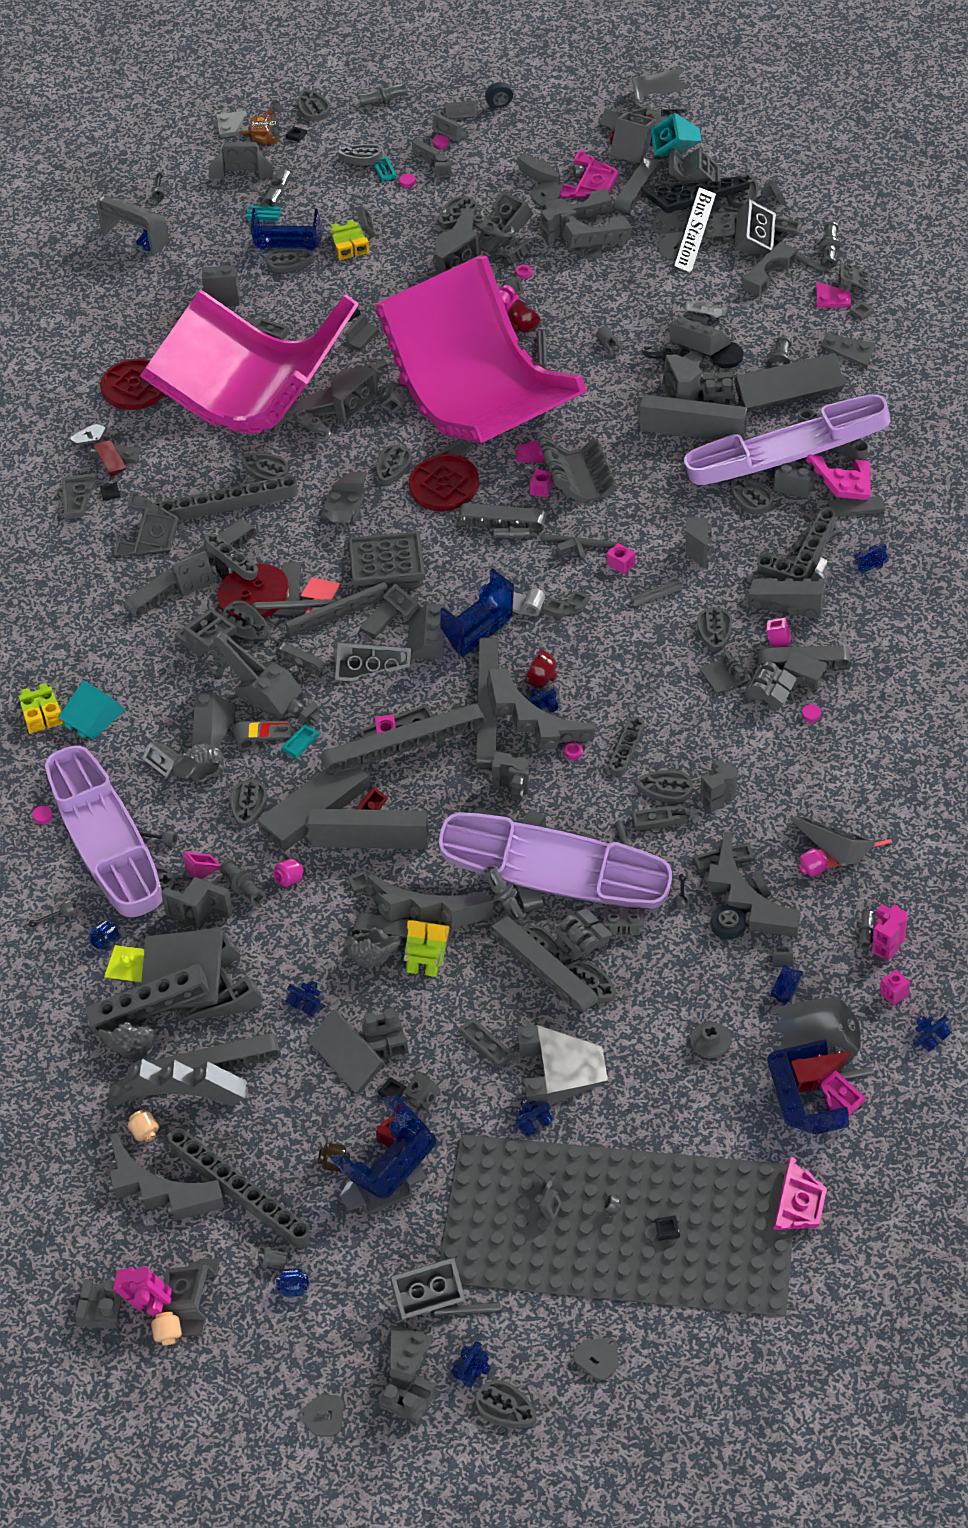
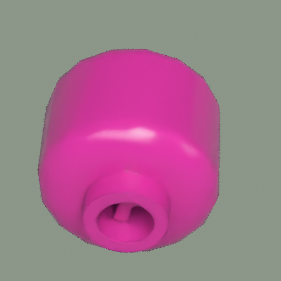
(812, 862)
(288, 872)

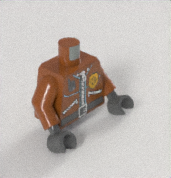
(264, 127)

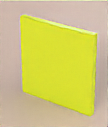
(126, 964)

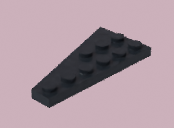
(684, 194)

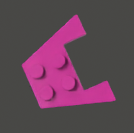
(596, 177)
(844, 483)

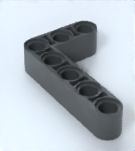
(810, 551)

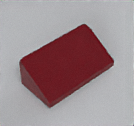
(110, 457)
(372, 800)

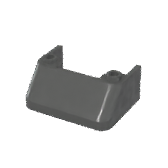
(114, 209)

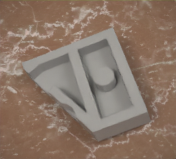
(230, 123)
(702, 307)

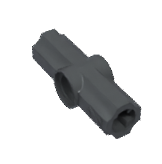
(276, 187)

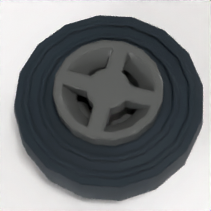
(499, 95)
(725, 915)

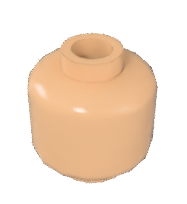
(143, 1126)
(166, 1328)

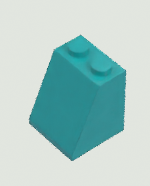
(674, 133)
(90, 711)

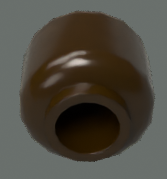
(327, 1151)

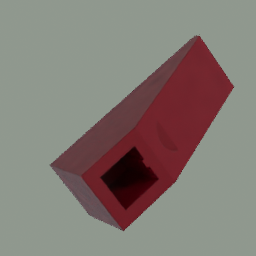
(812, 1071)

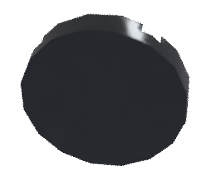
(728, 356)

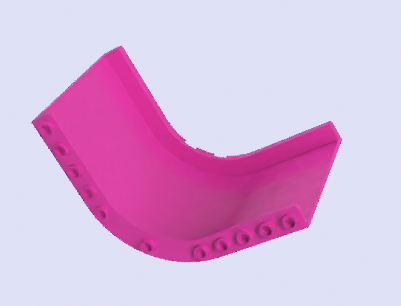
(465, 357)
(233, 370)

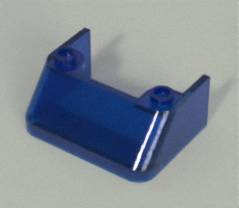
(286, 236)
(482, 617)
(788, 1094)
(411, 1146)

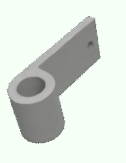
(528, 604)

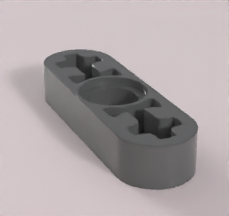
(295, 655)

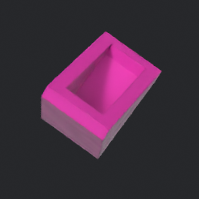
(199, 864)

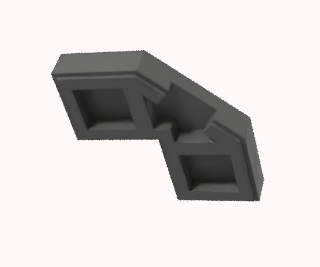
(558, 609)

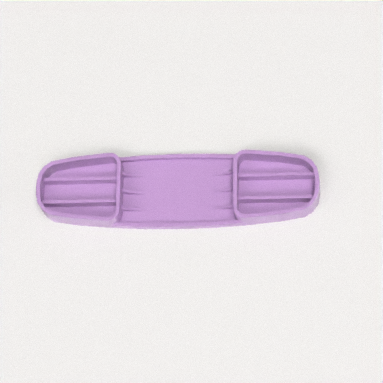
(837, 426)
(103, 831)
(556, 861)

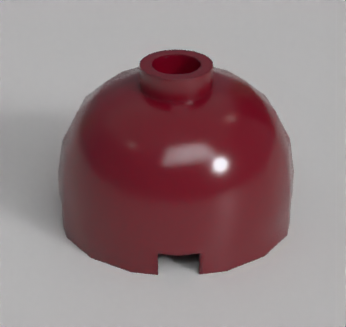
(522, 317)
(541, 670)

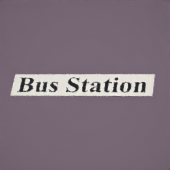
(695, 230)

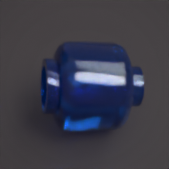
(104, 935)
(292, 1282)

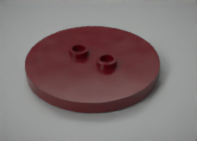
(125, 388)
(443, 482)
(268, 586)

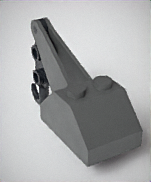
(681, 371)

